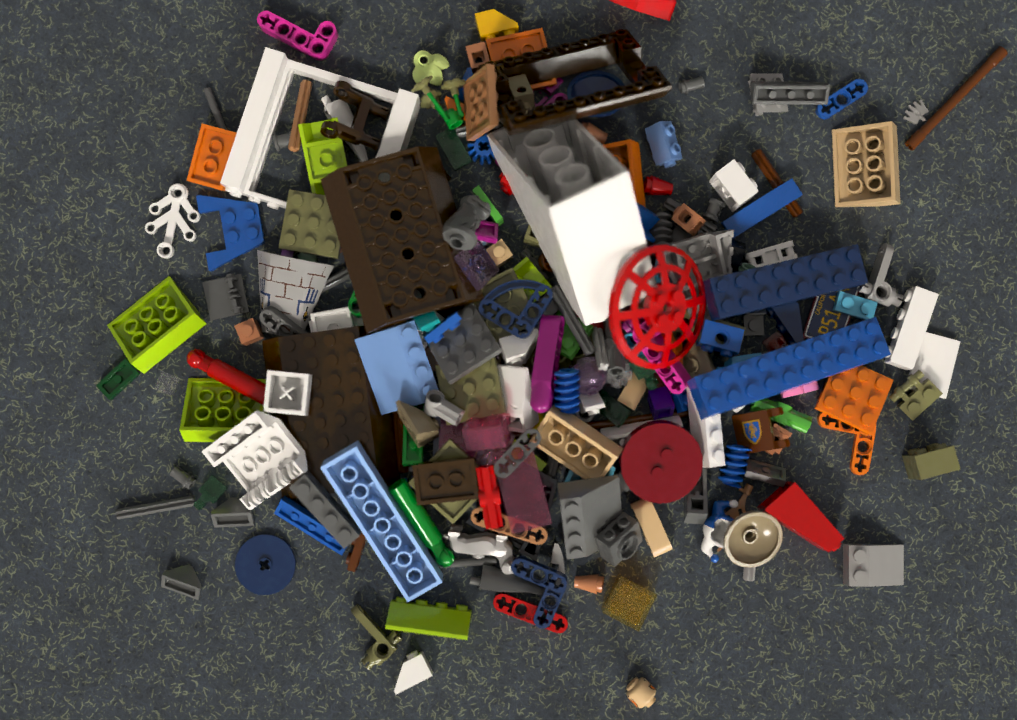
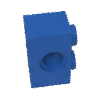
(731, 335)

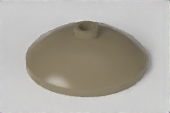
(758, 545)

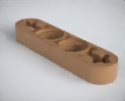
(507, 530)

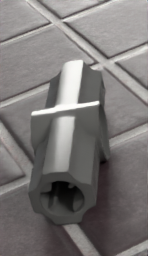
(615, 357)

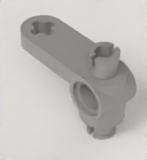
(877, 278)

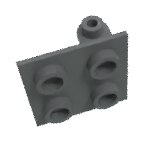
(225, 297)

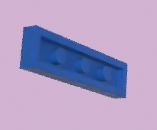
(306, 522)

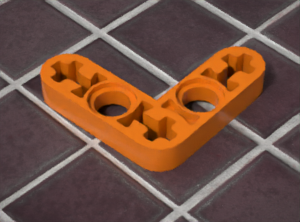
(859, 436)

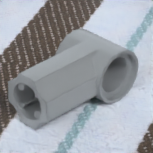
(436, 405)

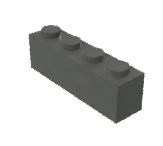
(325, 509)

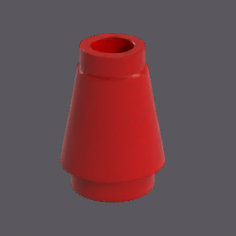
(657, 186)

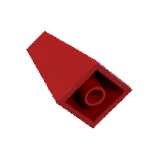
(801, 516)

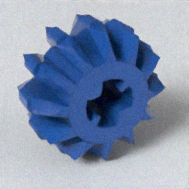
(476, 150)

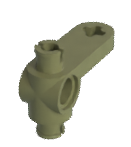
(374, 655)

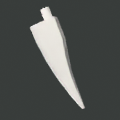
(345, 116)

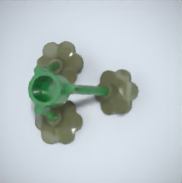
(432, 97)

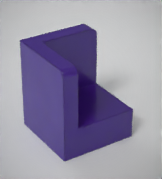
(660, 403)

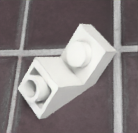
(590, 404)

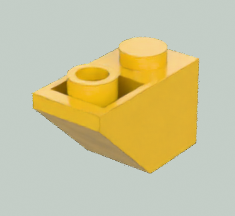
(494, 24)

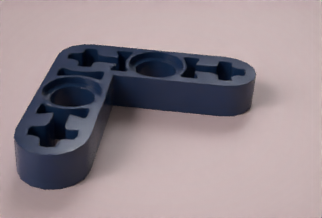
(550, 588)

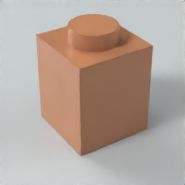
(249, 331)

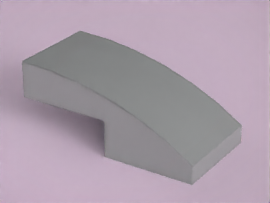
(557, 558)

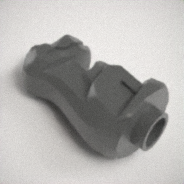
(462, 225)

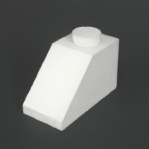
(517, 350)
(413, 671)

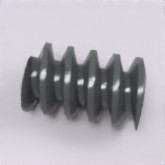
(661, 229)

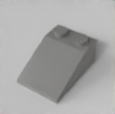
(873, 564)

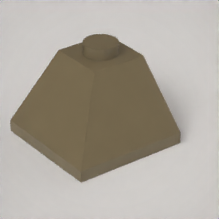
(418, 424)

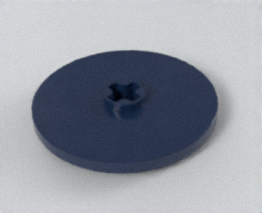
(281, 563)

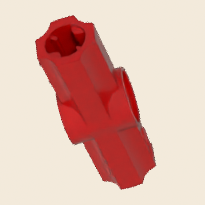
(489, 496)

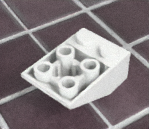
(517, 394)

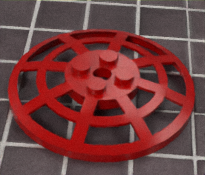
(652, 310)

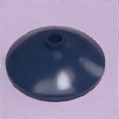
(591, 82)

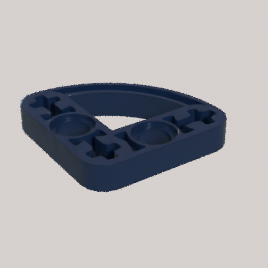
(523, 318)

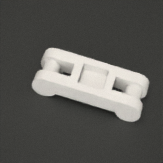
(772, 254)

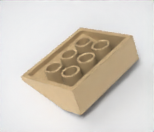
(866, 165)

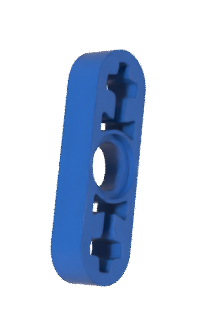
(857, 95)

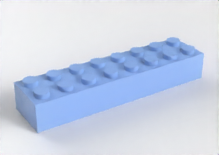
(382, 521)

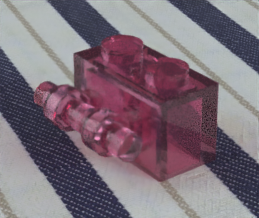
(486, 432)

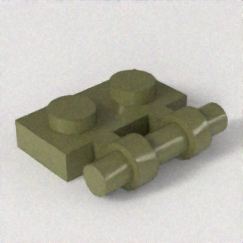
(919, 398)

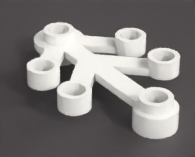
(172, 217)

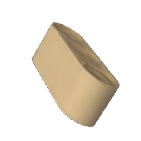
(652, 527)

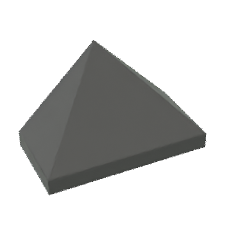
(232, 514)
(183, 581)

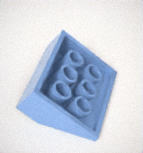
(396, 366)

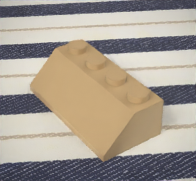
(576, 444)

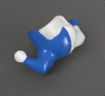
(715, 527)

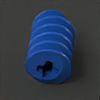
(568, 390)
(734, 465)

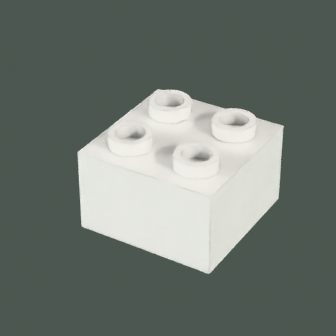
(733, 185)
(287, 393)

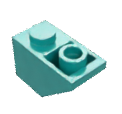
(426, 322)

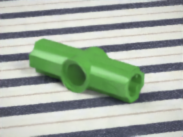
(790, 417)

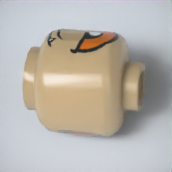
(641, 692)

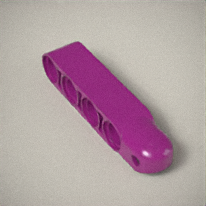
(546, 362)

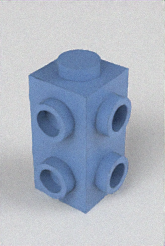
(663, 144)

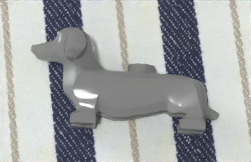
(483, 544)

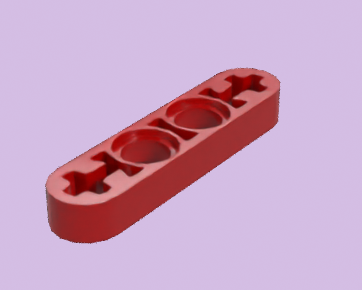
(529, 615)

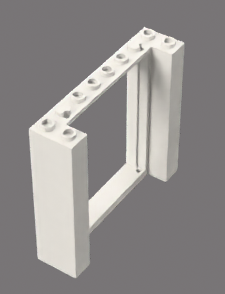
(265, 109)

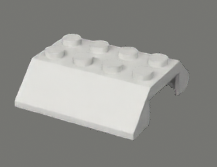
(260, 456)

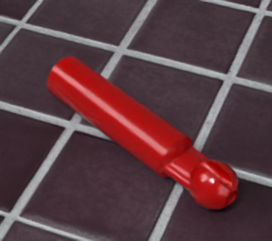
(228, 375)

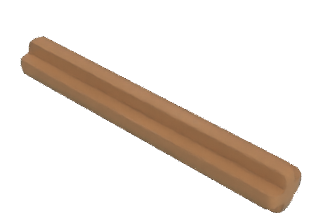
(300, 114)

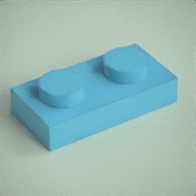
(854, 306)

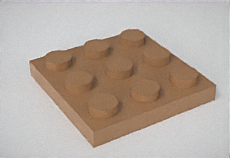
(481, 102)

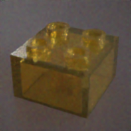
(629, 602)

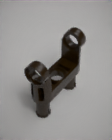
(355, 133)

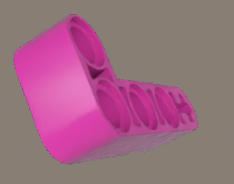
(295, 33)
(665, 373)

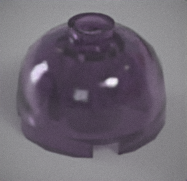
(590, 376)

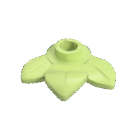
(433, 67)

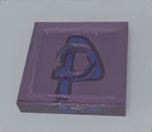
(477, 265)

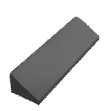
(789, 92)

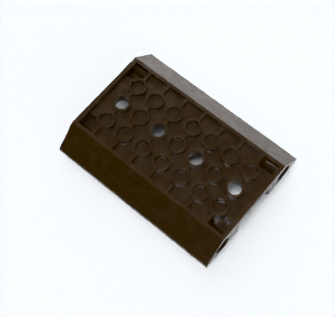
(375, 242)

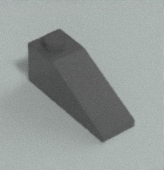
(696, 502)

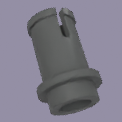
(686, 86)
(183, 477)

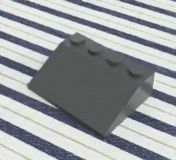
(587, 510)

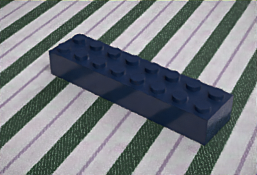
(784, 282)

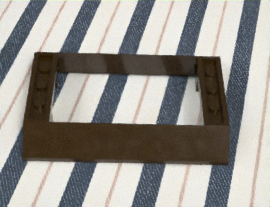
(573, 58)

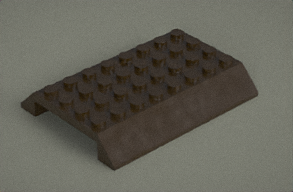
(340, 401)

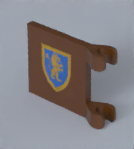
(756, 430)

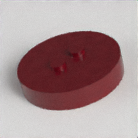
(660, 461)

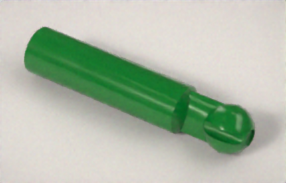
(421, 522)

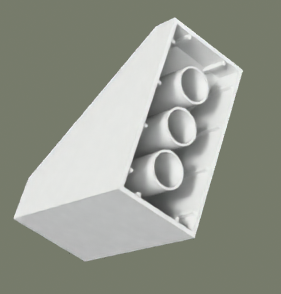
(577, 210)

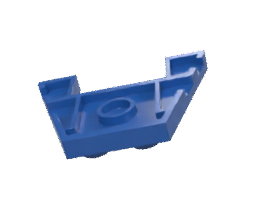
(240, 227)

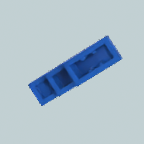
(762, 208)

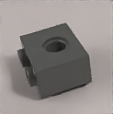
(619, 539)

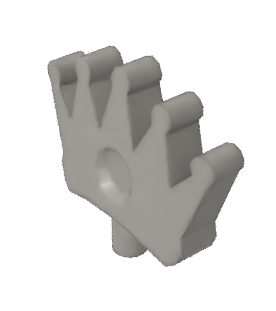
(916, 112)

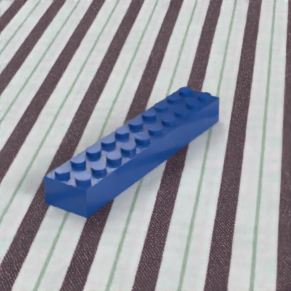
(788, 368)

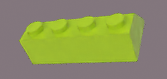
(429, 618)

